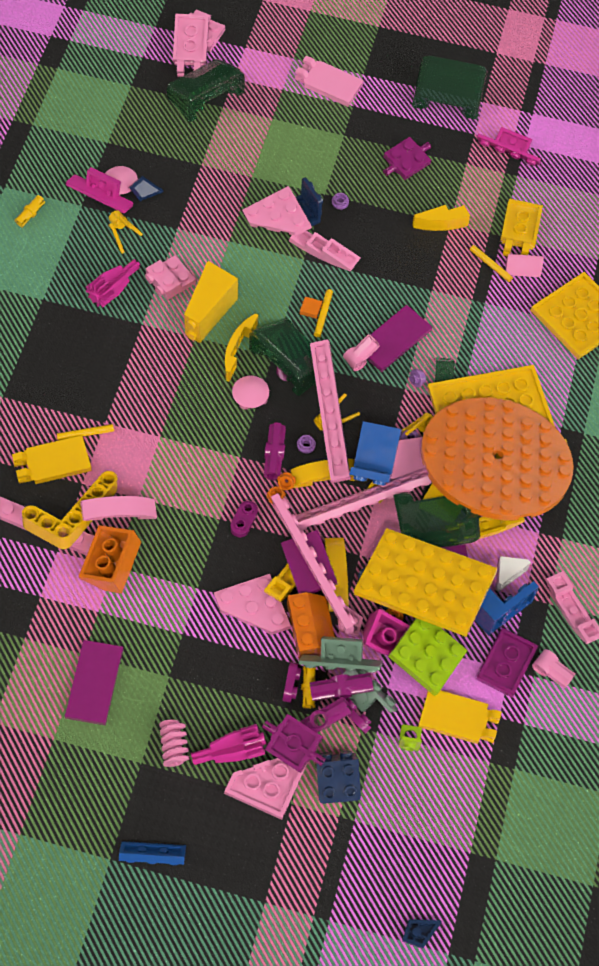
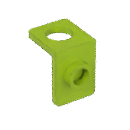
(408, 743)

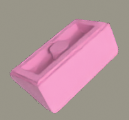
(524, 265)

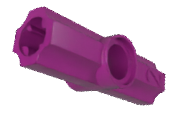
(274, 451)
(341, 686)
(332, 713)

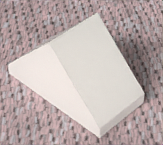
(509, 570)

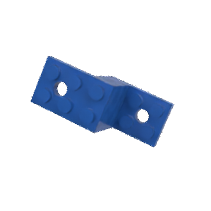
(376, 453)
(496, 613)

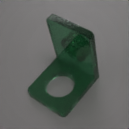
(444, 369)

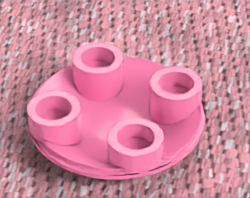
(125, 175)
(250, 392)

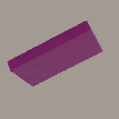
(300, 571)
(507, 662)

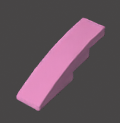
(328, 251)

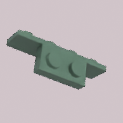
(341, 653)
(365, 700)

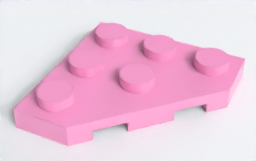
(278, 213)
(253, 606)
(265, 786)

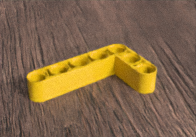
(72, 524)

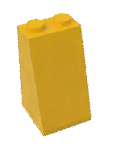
(210, 301)

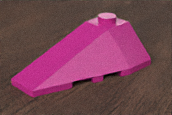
(383, 631)

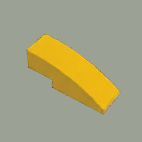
(442, 219)

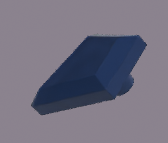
(144, 189)
(420, 931)

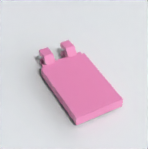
(190, 41)
(328, 81)
(408, 458)

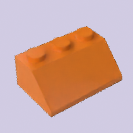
(110, 558)
(309, 622)

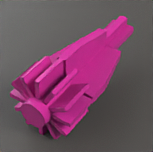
(111, 283)
(233, 747)

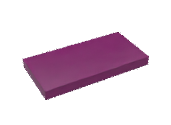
(397, 337)
(94, 682)

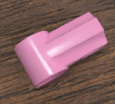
(357, 356)
(548, 665)

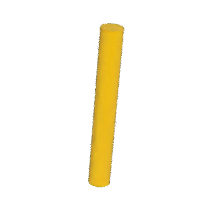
(491, 263)
(323, 313)
(85, 432)

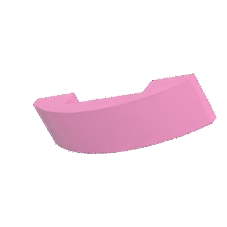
(118, 507)
(572, 608)

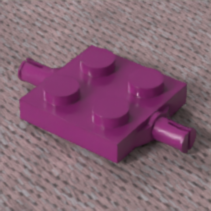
(407, 158)
(293, 743)

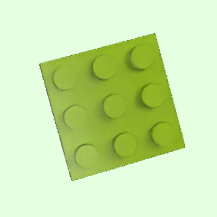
(428, 654)

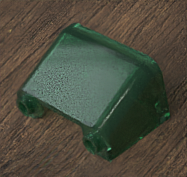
(204, 84)
(450, 84)
(287, 350)
(436, 520)

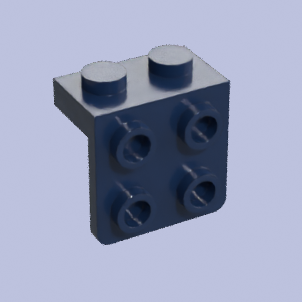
(310, 202)
(338, 777)

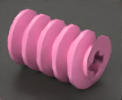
(173, 743)

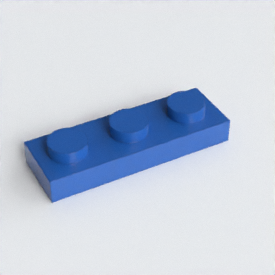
(152, 853)

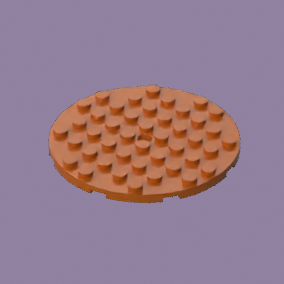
(461, 463)

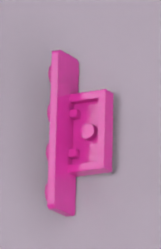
(512, 143)
(101, 188)

